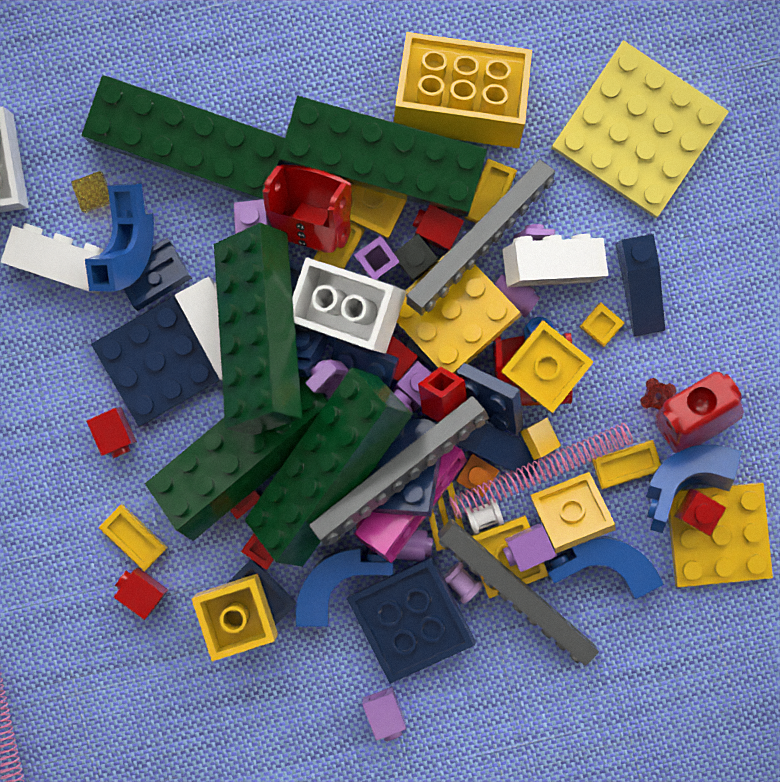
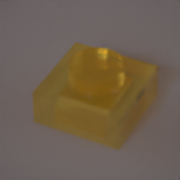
(91, 191)

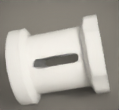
(484, 517)

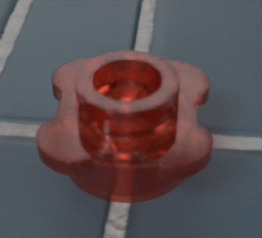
(654, 387)

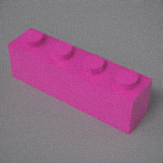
(389, 533)

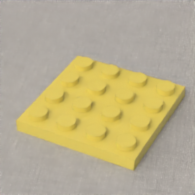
(639, 129)

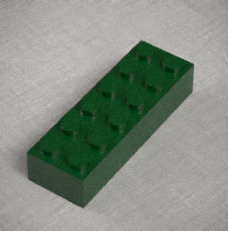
(182, 138)
(383, 155)
(257, 330)
(327, 464)
(226, 468)

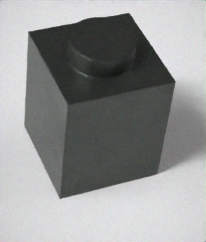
(415, 257)

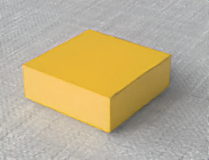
(601, 324)
(540, 438)

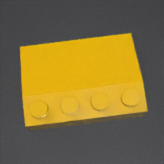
(463, 89)

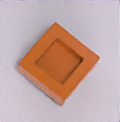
(475, 473)

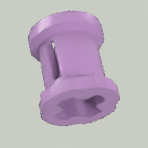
(462, 582)

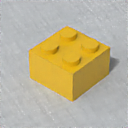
(234, 617)

